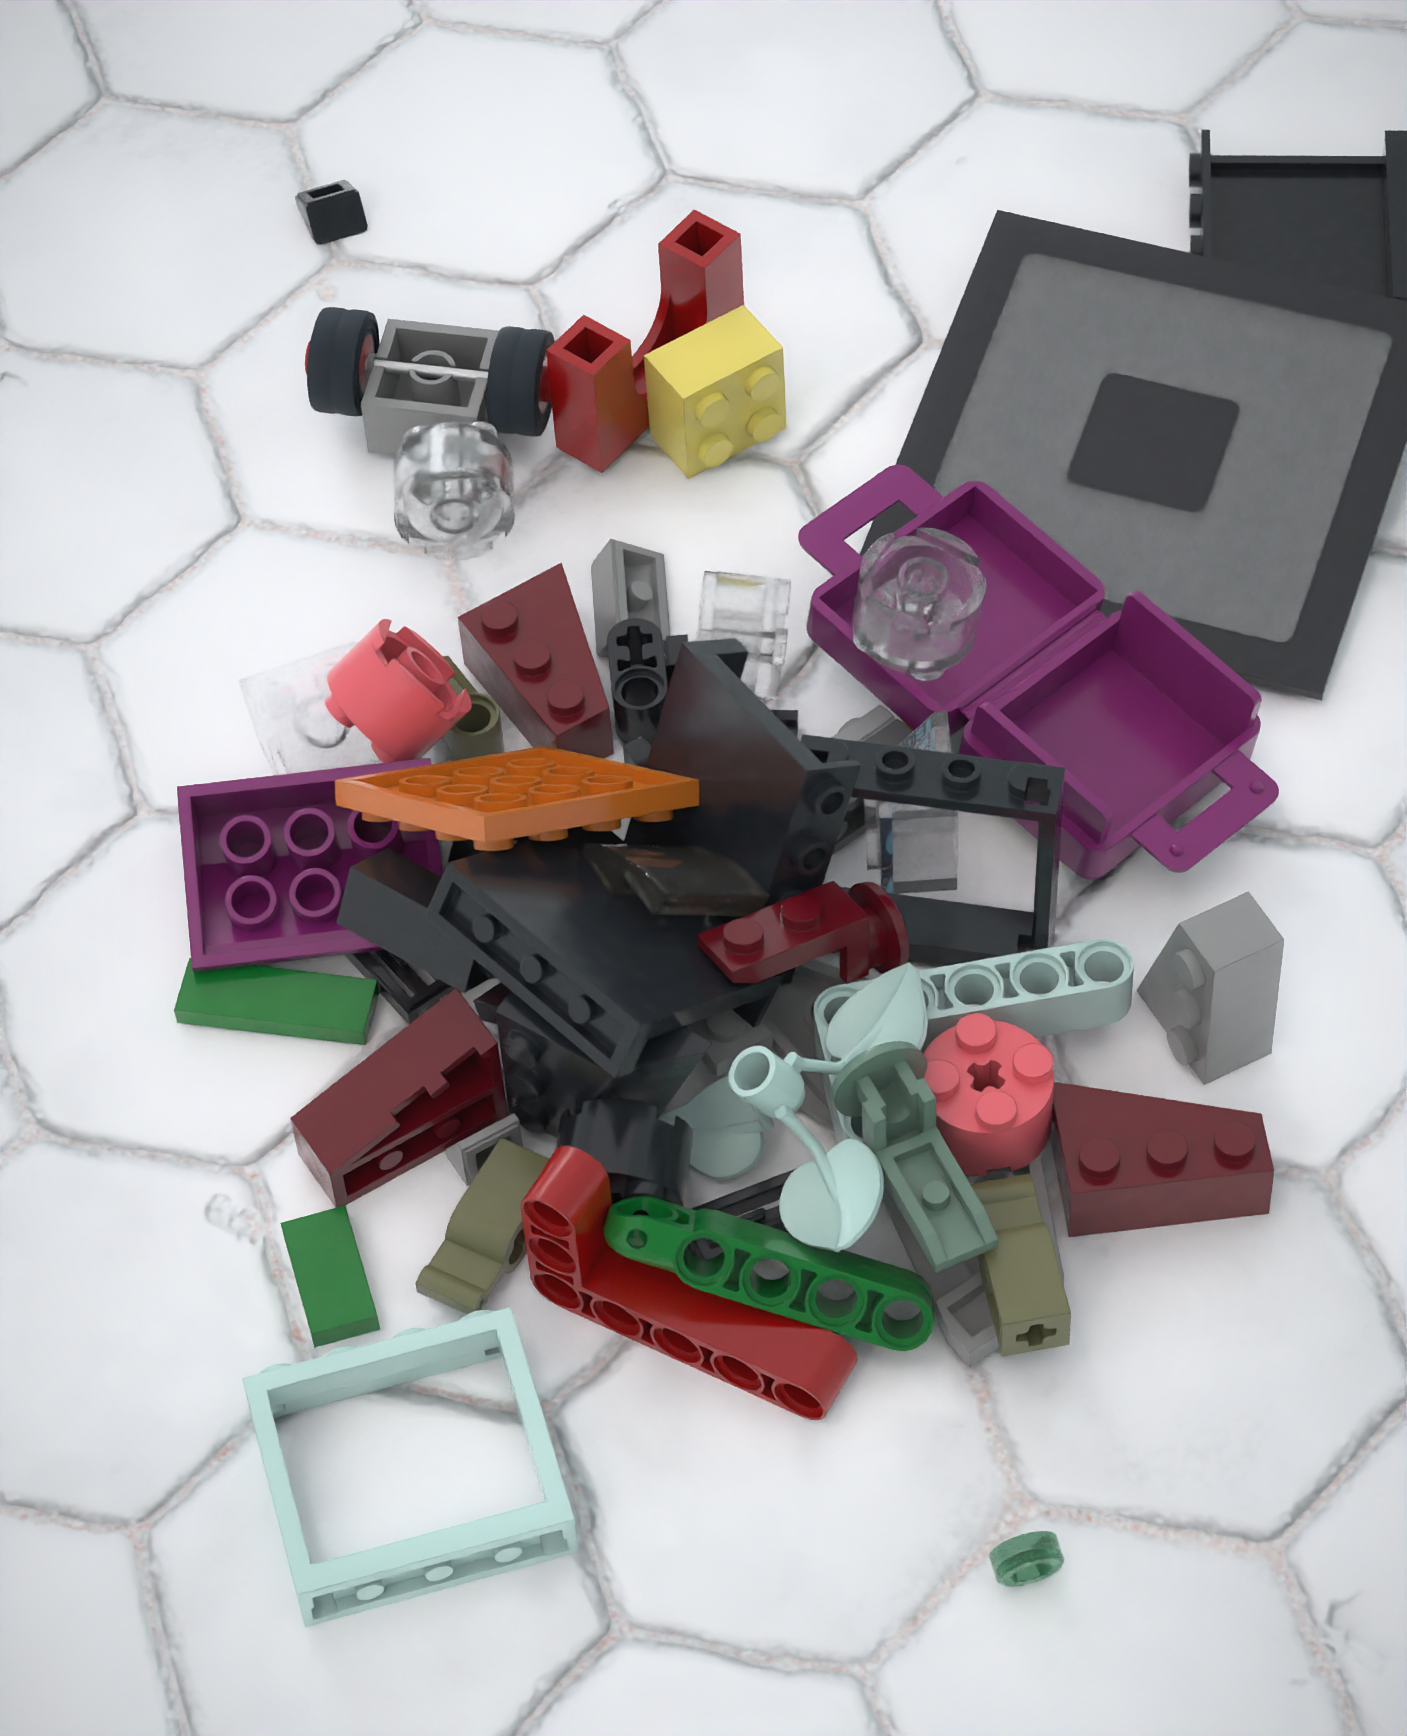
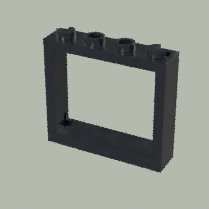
(949, 930)

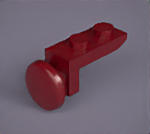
(808, 926)

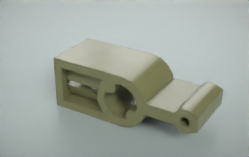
(483, 1231)
(1023, 1271)

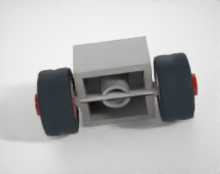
(426, 375)

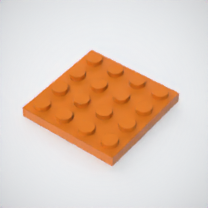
(517, 795)

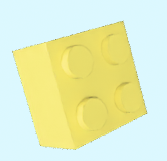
(716, 391)

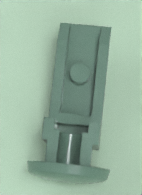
(917, 1165)

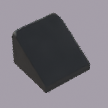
(332, 211)

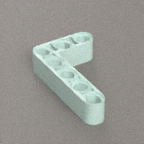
(1005, 994)

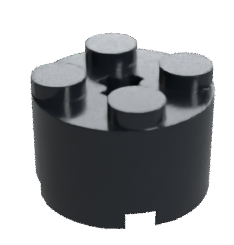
(633, 1147)

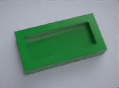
(330, 1276)

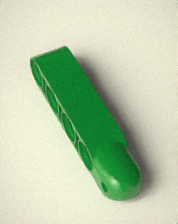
(663, 1242)

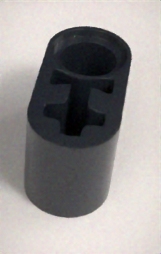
(637, 690)

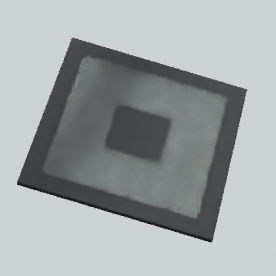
(1176, 432)

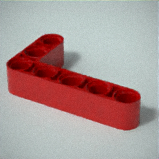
(732, 1341)

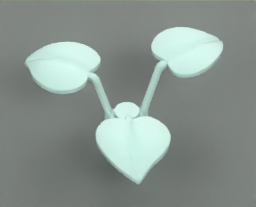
(840, 1192)

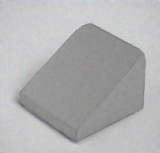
(471, 1153)

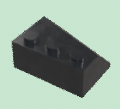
(552, 1074)

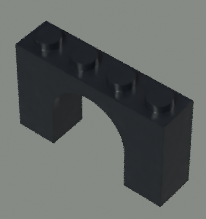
(388, 905)

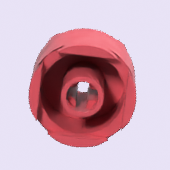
(396, 693)
(991, 1093)

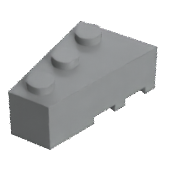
(1218, 987)

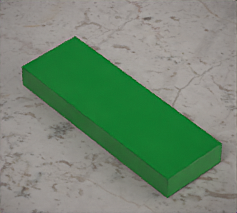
(279, 1002)

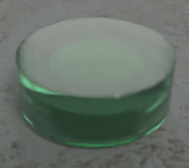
(1026, 1558)

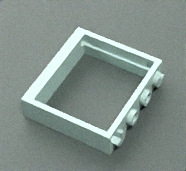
(434, 1558)

